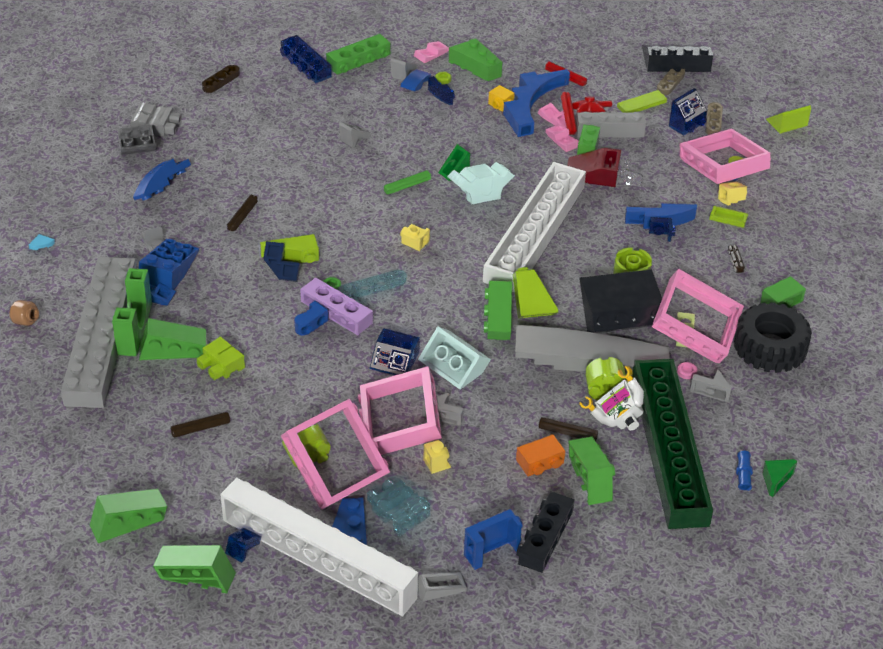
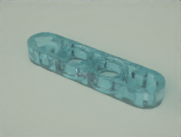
(371, 284)

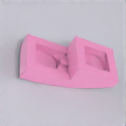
(432, 51)
(552, 115)
(561, 137)

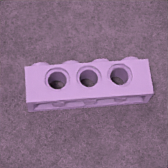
(340, 307)

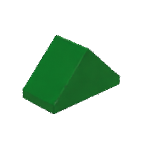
(456, 161)
(777, 473)

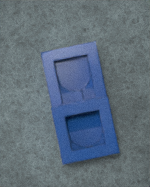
(415, 80)
(161, 294)

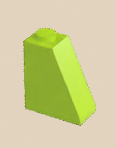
(531, 295)

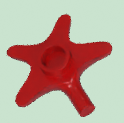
(591, 105)

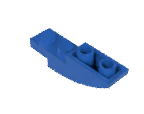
(158, 178)
(678, 212)

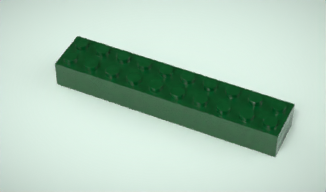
(672, 446)

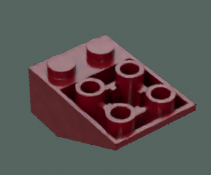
(600, 166)

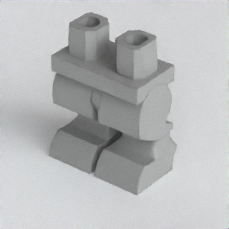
(161, 119)

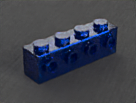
(306, 59)

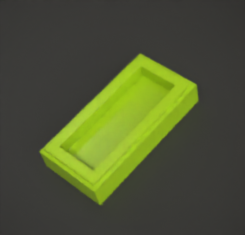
(728, 216)

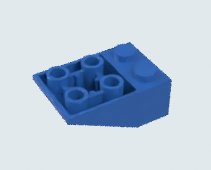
(168, 262)

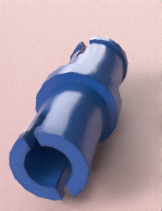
(744, 470)

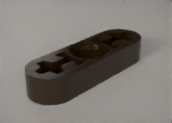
(227, 74)

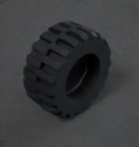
(767, 352)

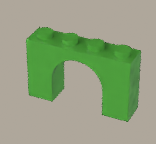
(131, 321)

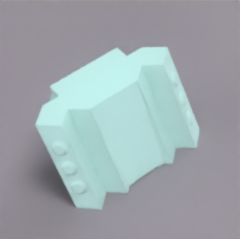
(482, 182)

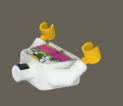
(620, 405)

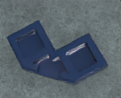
(282, 269)

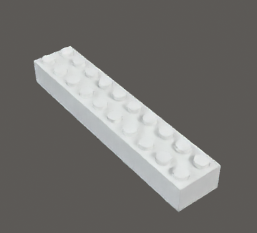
(535, 223)
(321, 546)

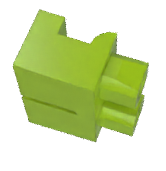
(222, 359)

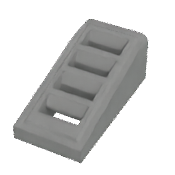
(429, 591)

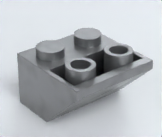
(136, 139)

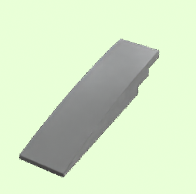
(576, 349)

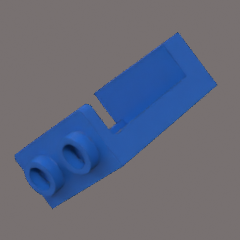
(491, 534)

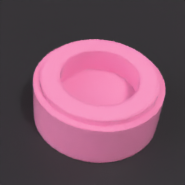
(686, 370)

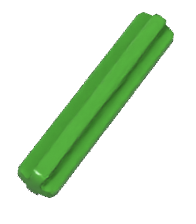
(407, 182)

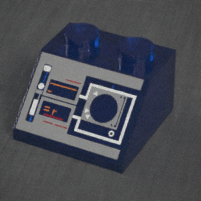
(687, 112)
(395, 352)

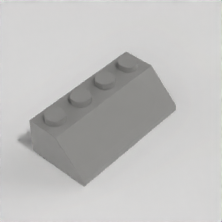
(613, 124)

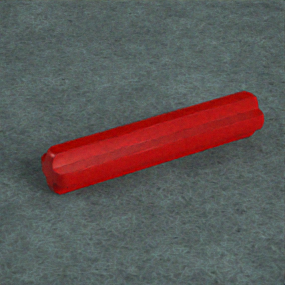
(574, 77)
(568, 113)

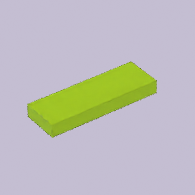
(642, 102)

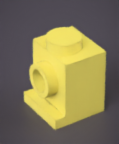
(732, 192)
(415, 237)
(436, 456)

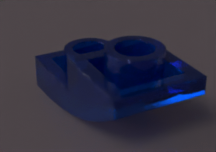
(440, 91)

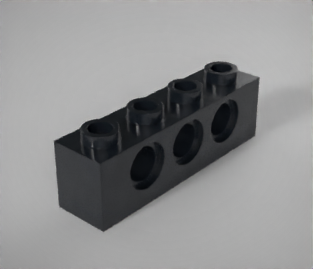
(545, 532)

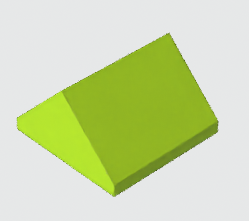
(791, 119)

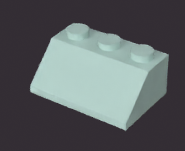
(453, 358)

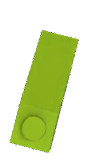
(297, 249)

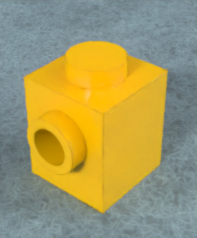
(498, 96)

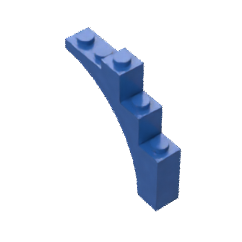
(529, 90)

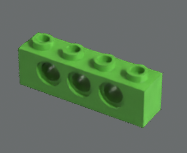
(358, 54)

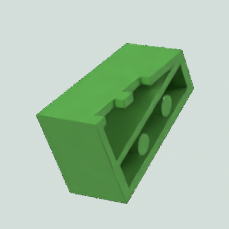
(476, 59)
(498, 310)
(171, 341)
(593, 468)
(126, 512)
(195, 564)

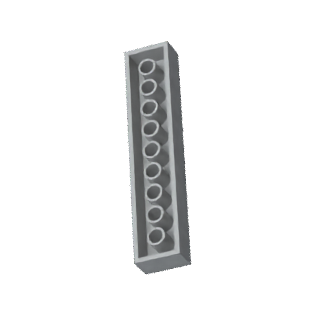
(95, 346)

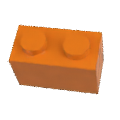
(540, 455)

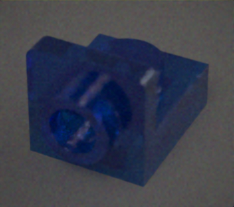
(662, 226)
(240, 543)

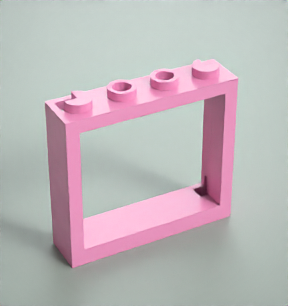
(694, 152)
(688, 336)
(411, 436)
(307, 467)

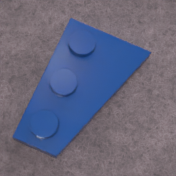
(351, 519)

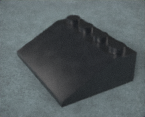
(677, 57)
(620, 301)

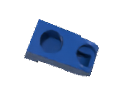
(311, 319)

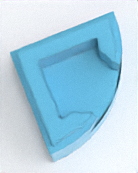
(41, 242)

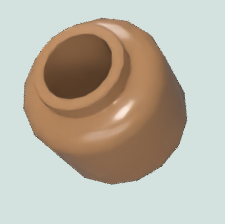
(24, 312)

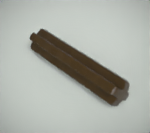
(242, 212)
(200, 424)
(567, 429)

